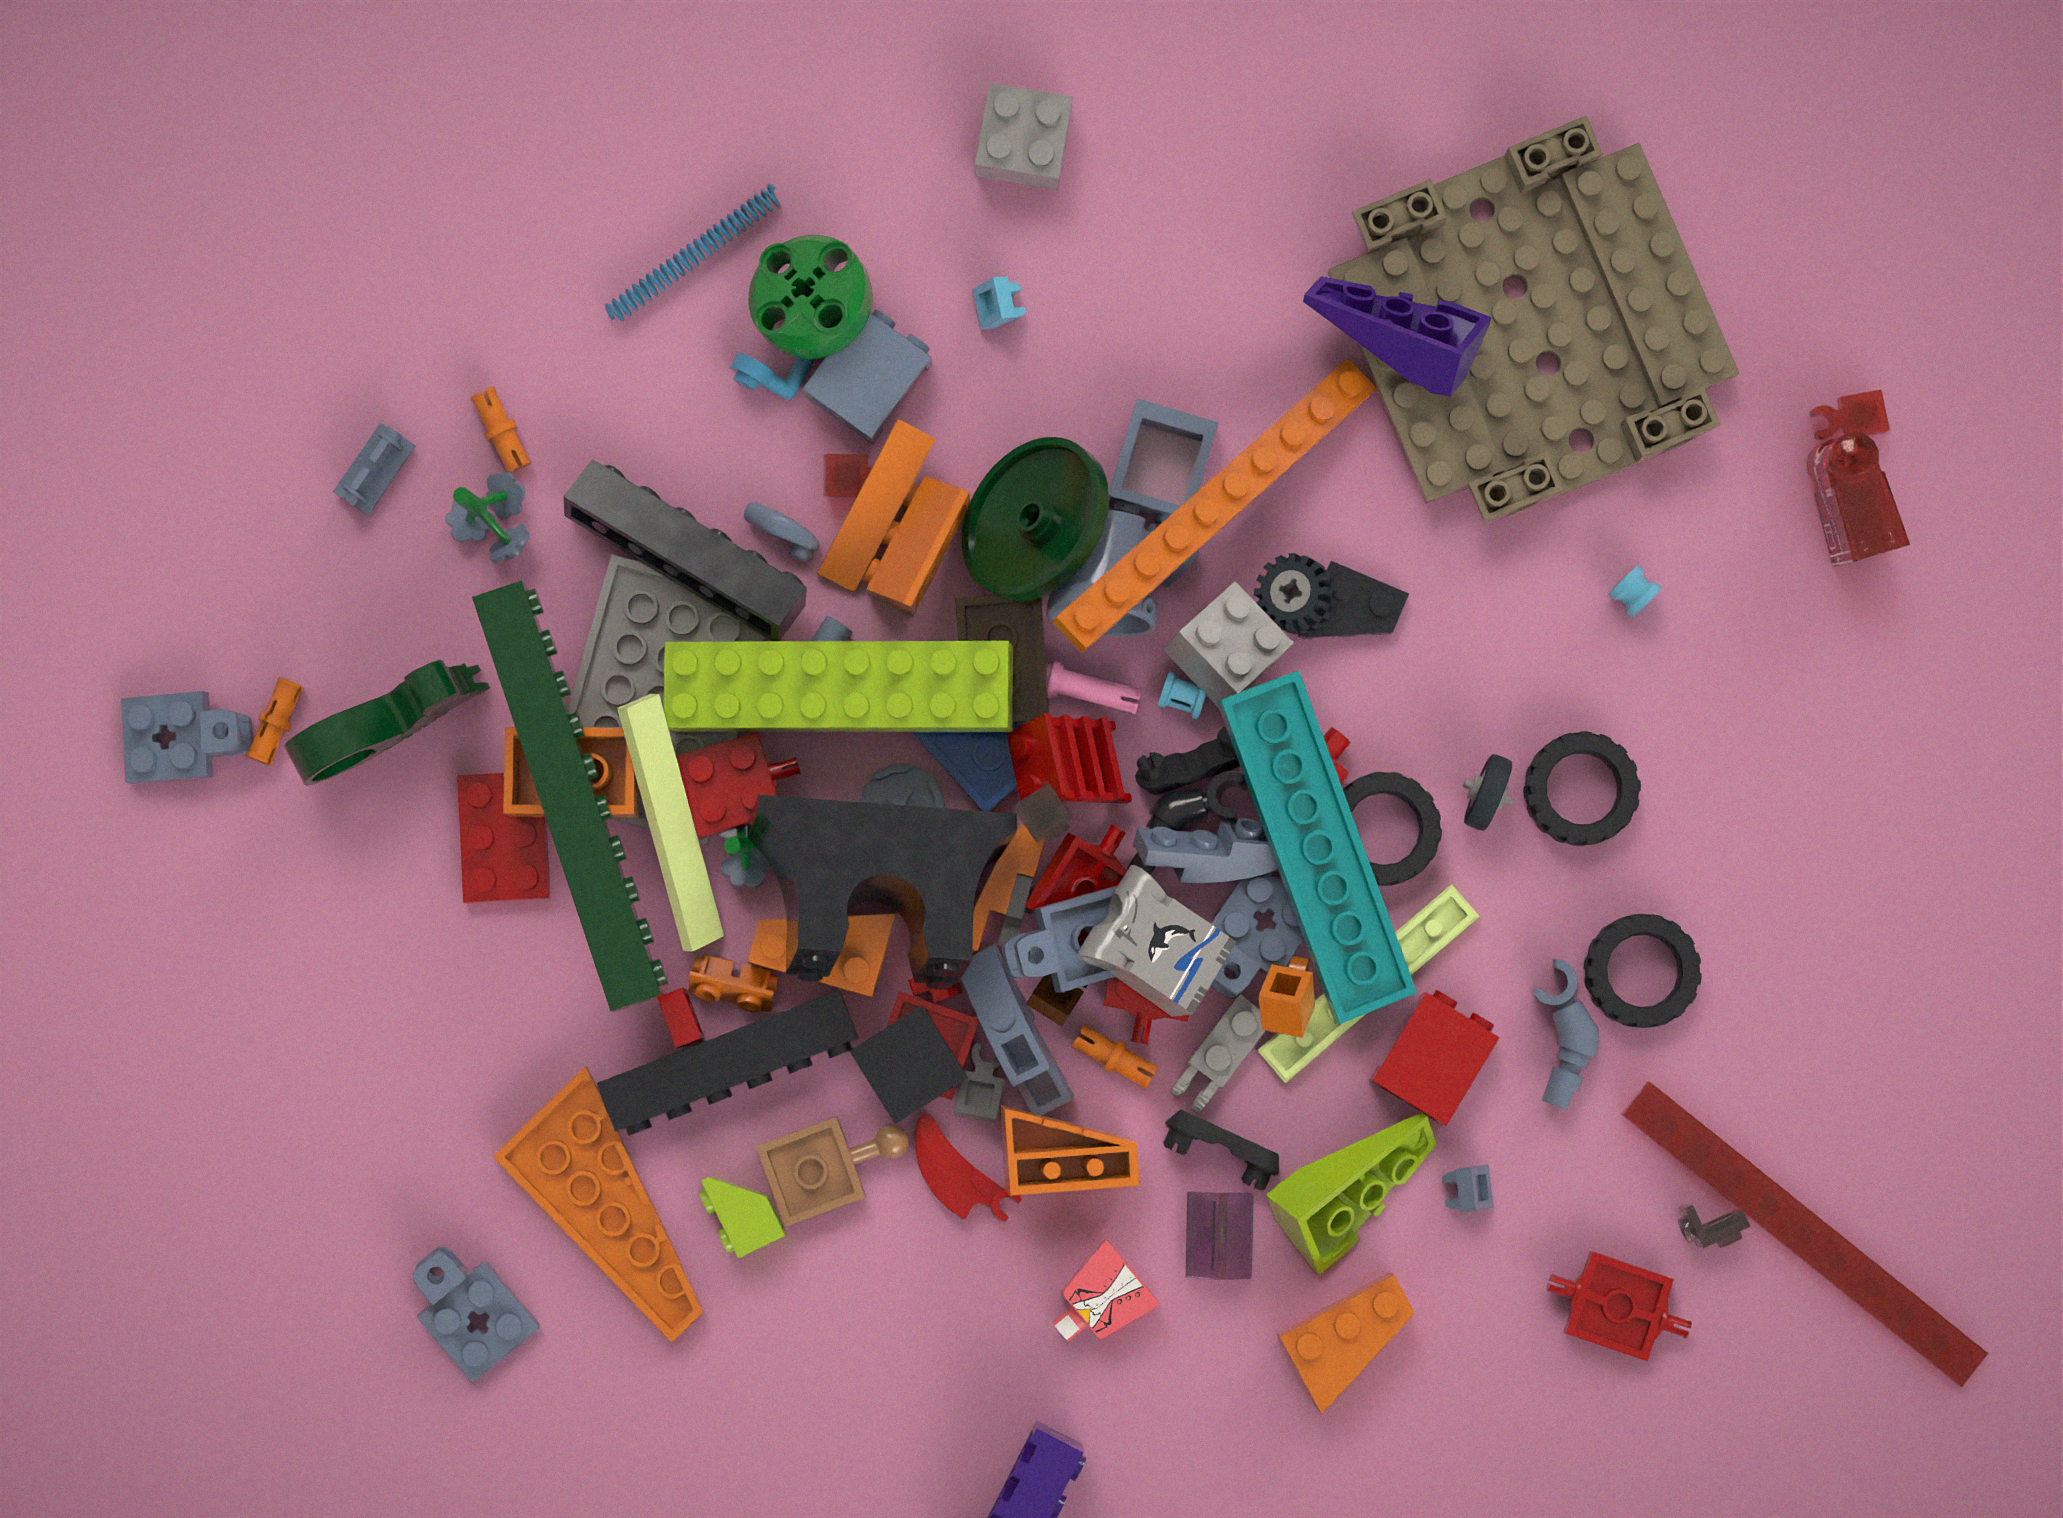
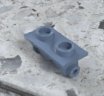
(374, 468)

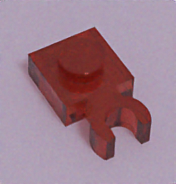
(1855, 413)
(844, 474)

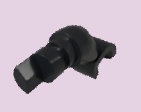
(1188, 807)

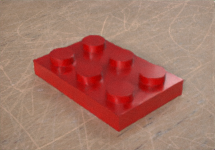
(499, 853)

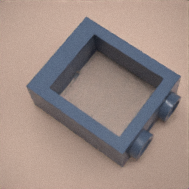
(1161, 460)

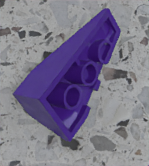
(1415, 339)

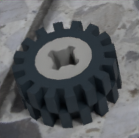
(1308, 602)

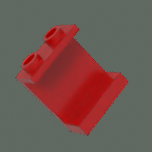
(1436, 1057)

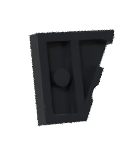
(1361, 606)

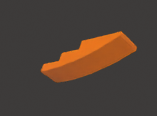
(875, 505)
(1019, 858)

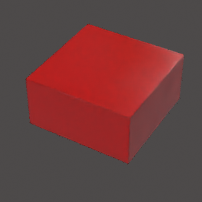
(680, 1018)

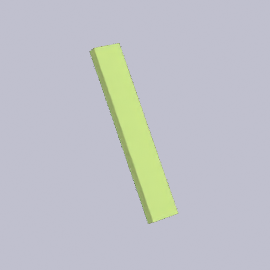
(670, 822)
(1419, 941)

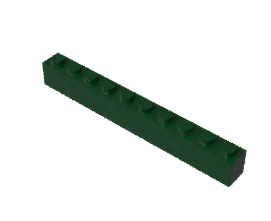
(568, 795)

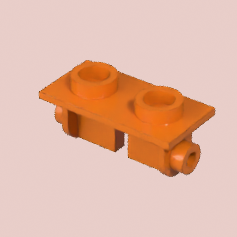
(750, 992)

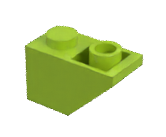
(745, 1214)

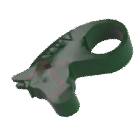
(379, 724)

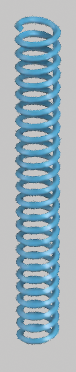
(690, 255)

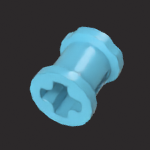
(1182, 695)

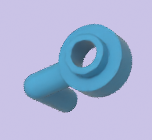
(753, 373)

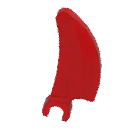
(951, 1176)

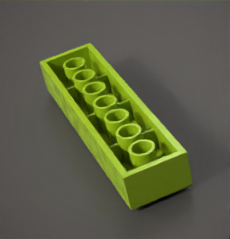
(839, 686)

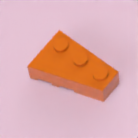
(856, 967)
(1063, 1156)
(1345, 1337)

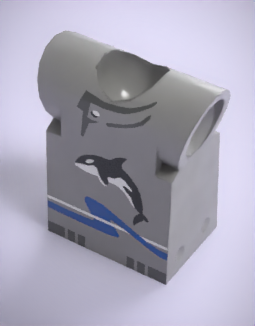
(1156, 945)

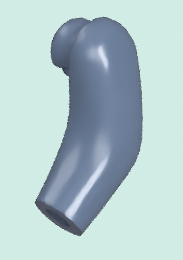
(783, 527)

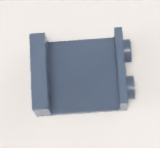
(868, 376)

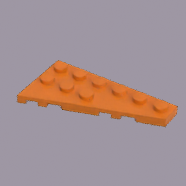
(593, 1191)

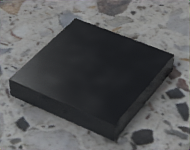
(908, 1064)

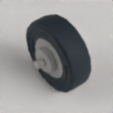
(1488, 792)

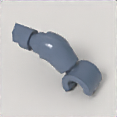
(1576, 1037)

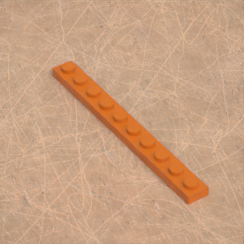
(1213, 506)

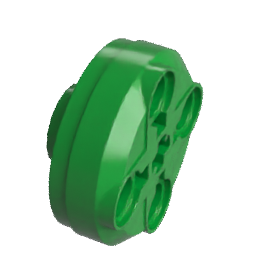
(819, 305)

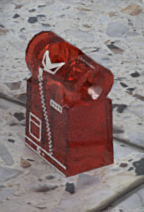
(1854, 499)

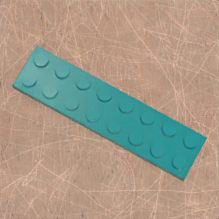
(1317, 847)

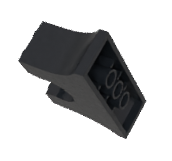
(896, 855)

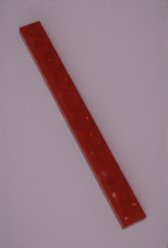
(1804, 1234)

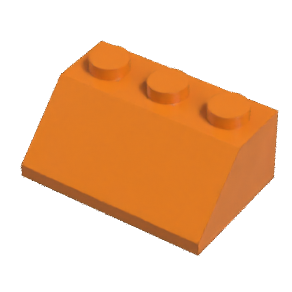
(917, 544)

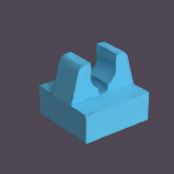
(995, 302)

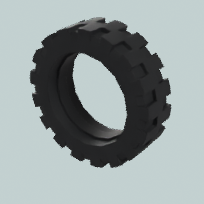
(1624, 773)
(1427, 817)
(1682, 950)

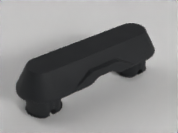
(1167, 773)
(1260, 1160)

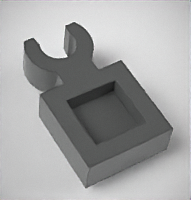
(1016, 908)
(981, 1092)

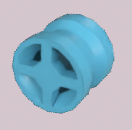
(1634, 591)

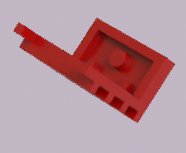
(1048, 754)

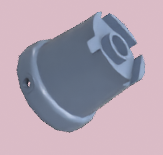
(1118, 538)

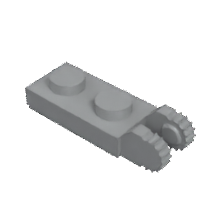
(1222, 1050)

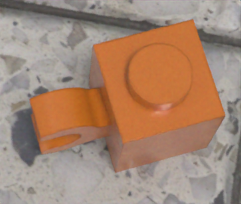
(1287, 998)

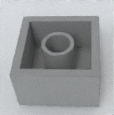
(1023, 136)
(1228, 645)

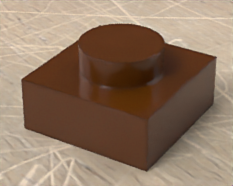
(1051, 1004)

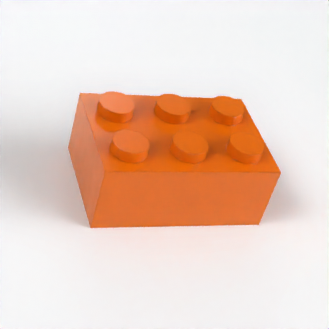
(613, 765)

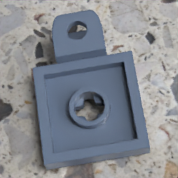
(198, 736)
(1056, 942)
(1256, 949)
(458, 1295)

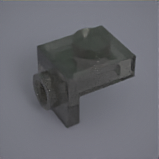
(1044, 813)
(1723, 1229)

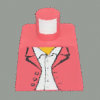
(1103, 1296)

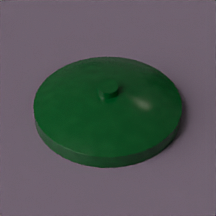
(1035, 519)

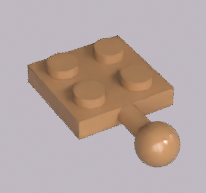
(817, 1170)

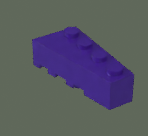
(1040, 1475)

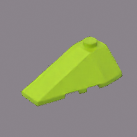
(1335, 1195)

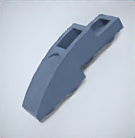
(1200, 856)
(1013, 1032)

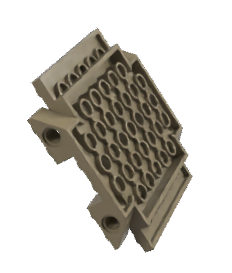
(1601, 295)

